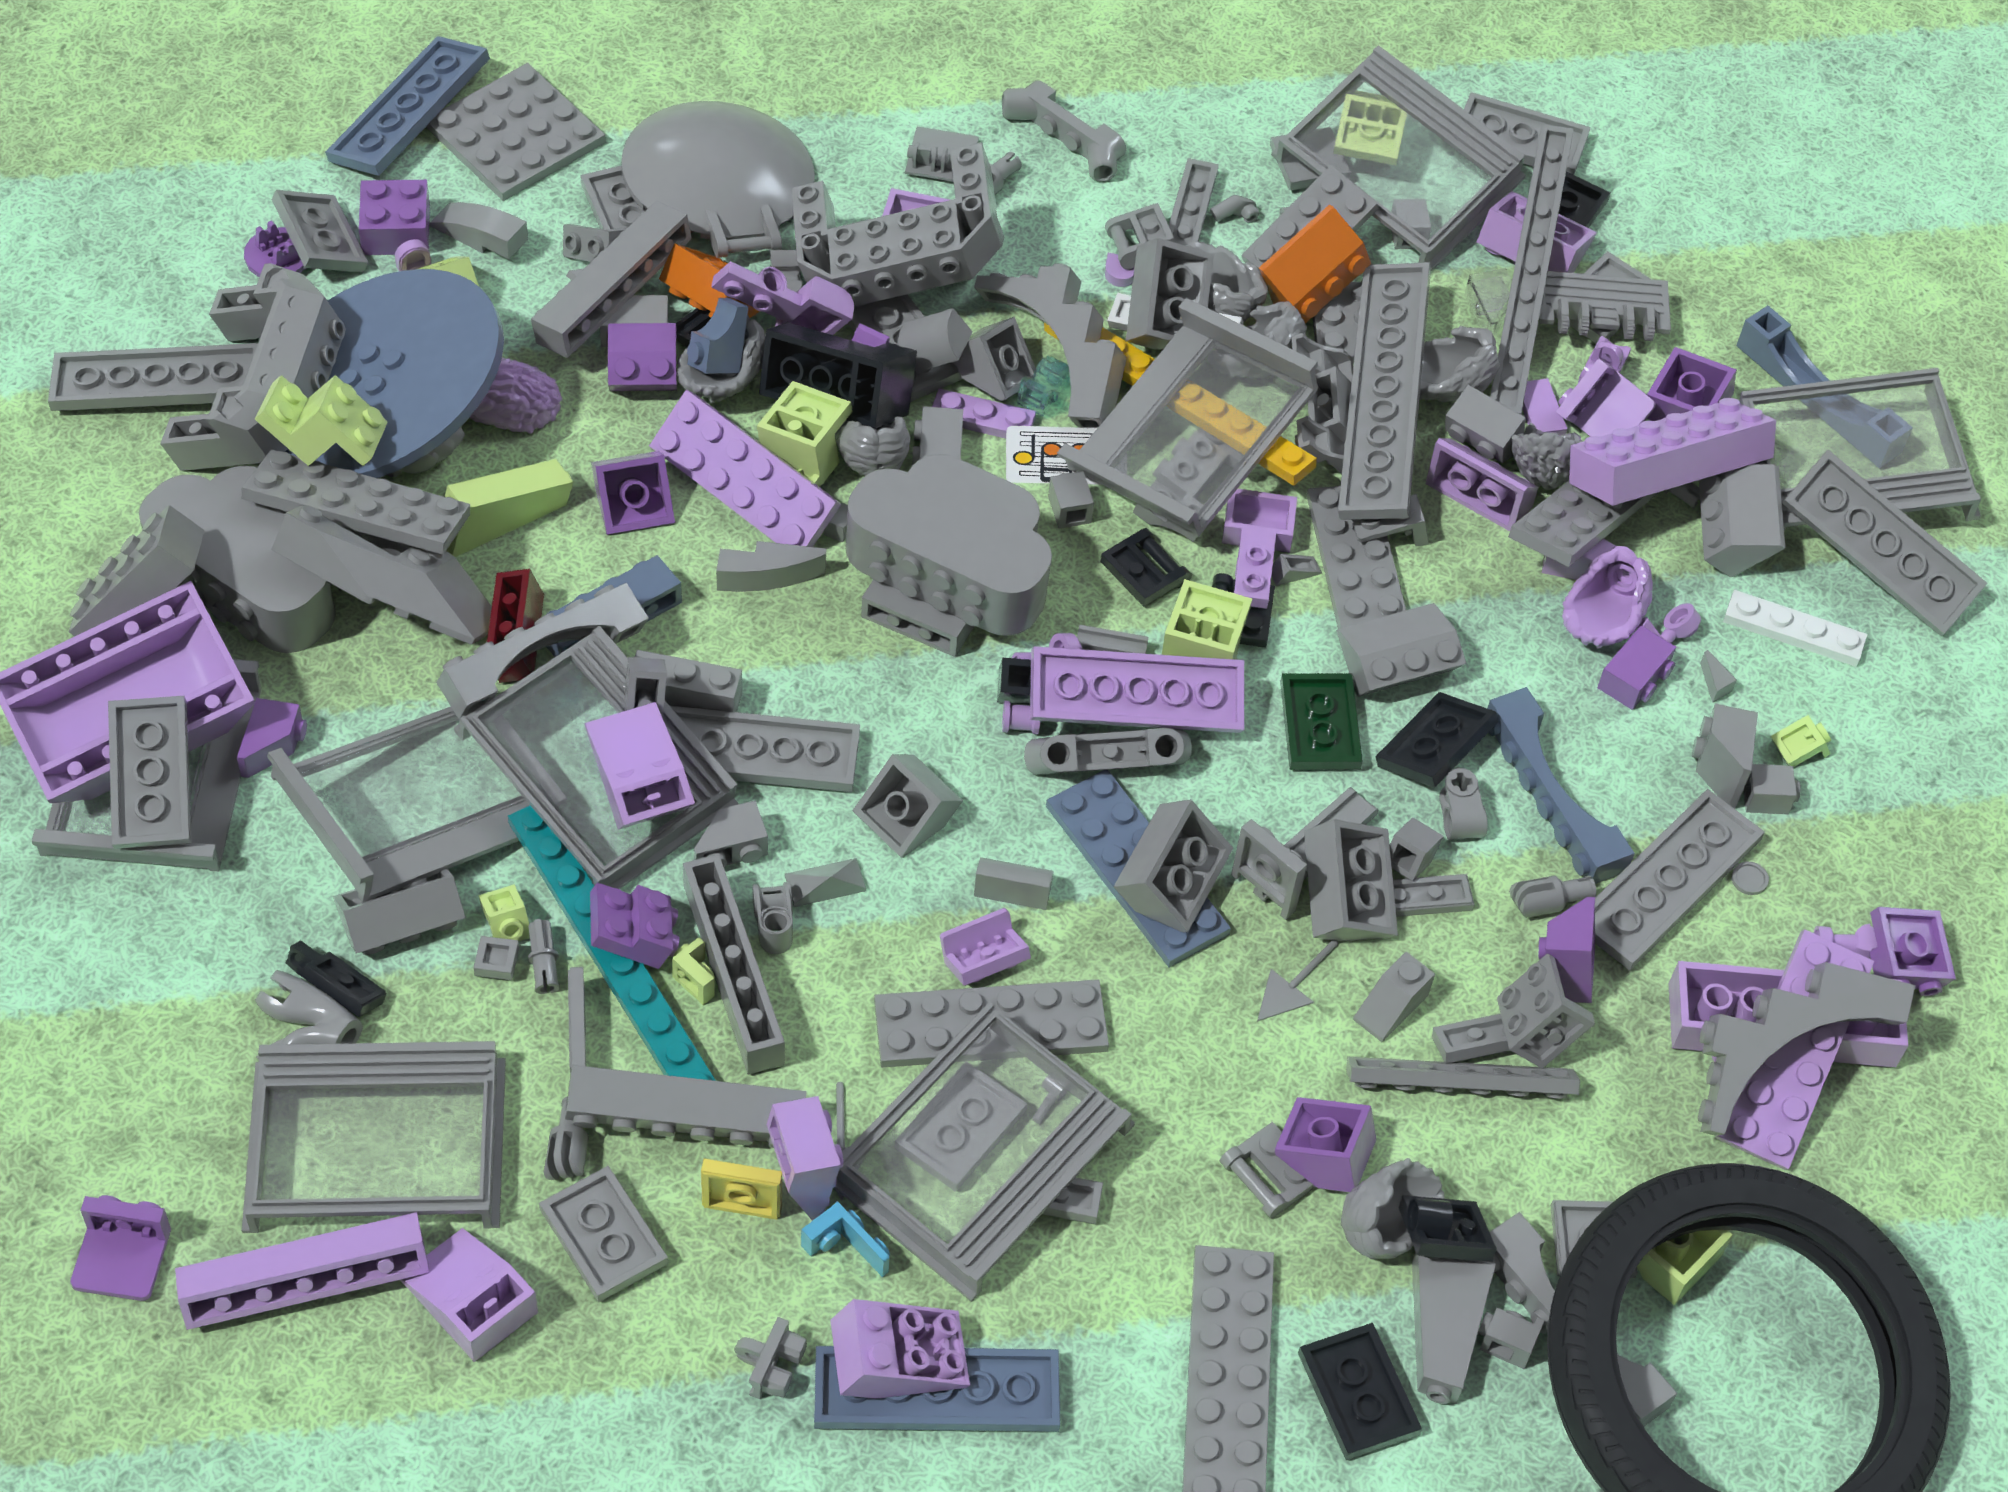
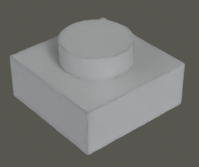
(496, 958)

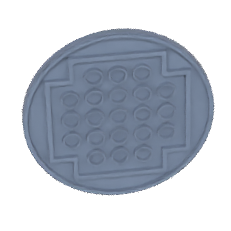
(420, 354)

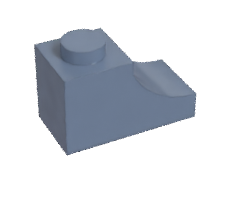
(721, 341)

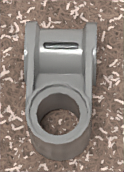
(1462, 806)
(774, 912)

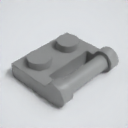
(1147, 225)
(1262, 1151)

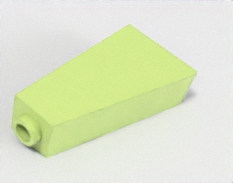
(508, 501)

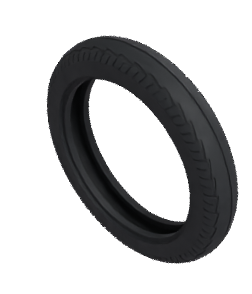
(1791, 1212)

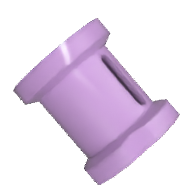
(1018, 718)

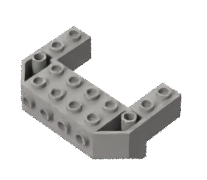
(906, 248)
(296, 341)

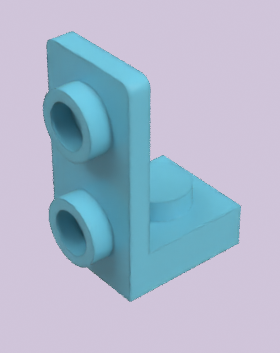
(825, 1233)

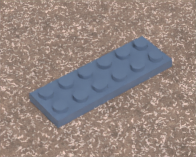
(407, 105)
(1106, 831)
(1005, 1394)

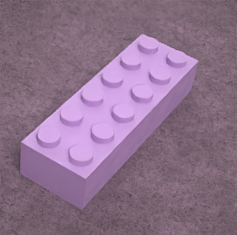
(1672, 451)
(1731, 990)

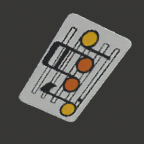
(1034, 449)

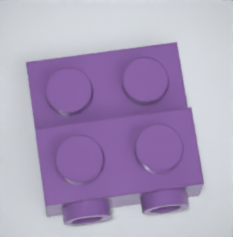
(633, 923)
(1912, 948)

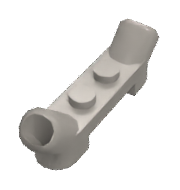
(1038, 104)
(1107, 751)

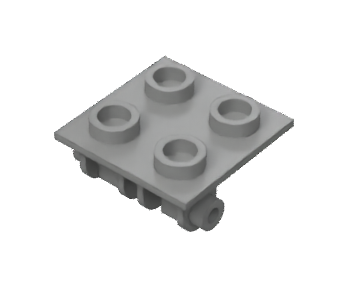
(930, 152)

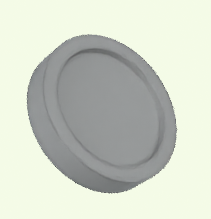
(1750, 878)

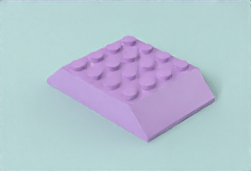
(151, 651)

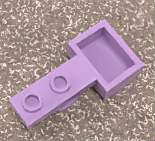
(814, 306)
(1259, 527)

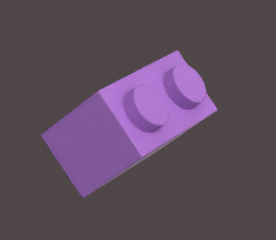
(1637, 668)

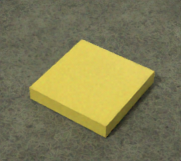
(741, 1189)

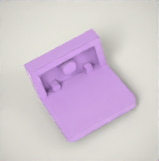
(1604, 401)

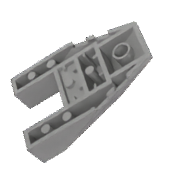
(387, 571)

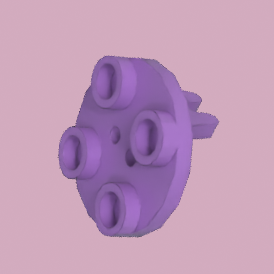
(271, 247)

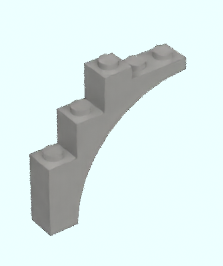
(1093, 363)
(1743, 1045)

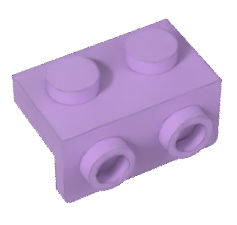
(983, 947)

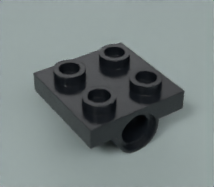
(1447, 1228)

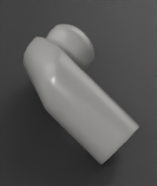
(1237, 206)

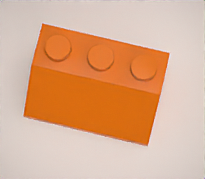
(1315, 264)
(691, 276)

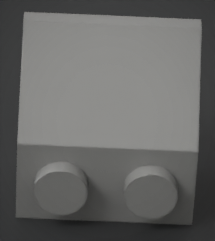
(996, 359)
(1484, 424)
(1726, 751)
(906, 804)

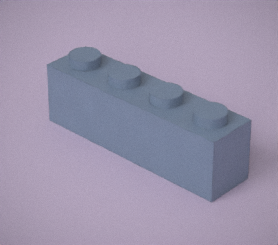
(651, 584)

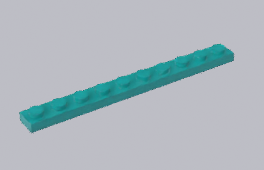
(626, 978)

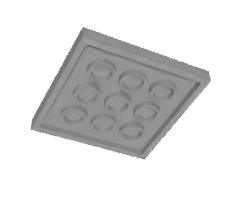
(515, 131)

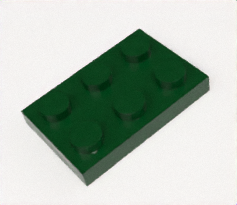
(1321, 721)

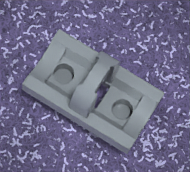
(764, 1356)

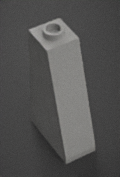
(1447, 1318)

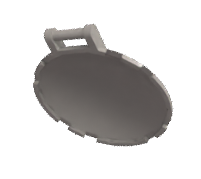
(721, 169)

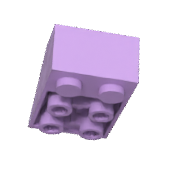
(639, 765)
(805, 1152)
(473, 1294)
(897, 1349)

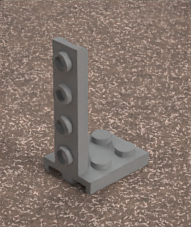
(1280, 868)

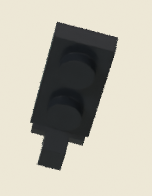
(335, 979)

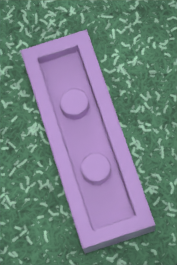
(983, 414)

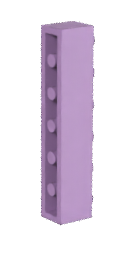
(301, 1271)

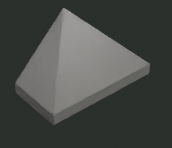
(825, 882)

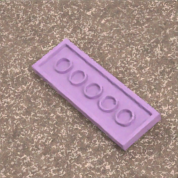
(744, 473)
(1137, 689)
(1785, 1088)

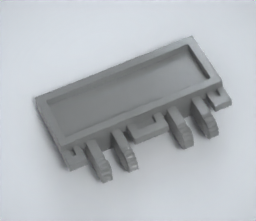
(1606, 303)

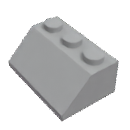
(1161, 281)
(1741, 517)
(1400, 649)
(1174, 865)
(1350, 881)
(400, 913)

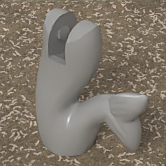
(313, 1007)

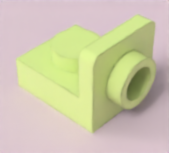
(1801, 741)
(505, 913)
(692, 972)

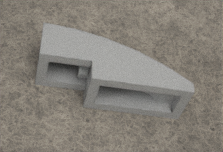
(482, 228)
(768, 567)

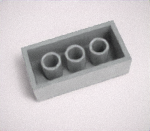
(142, 571)

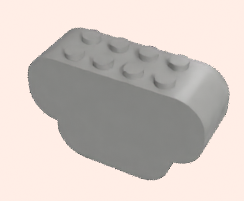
(952, 541)
(235, 564)

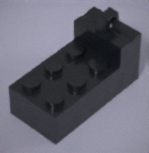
(871, 378)

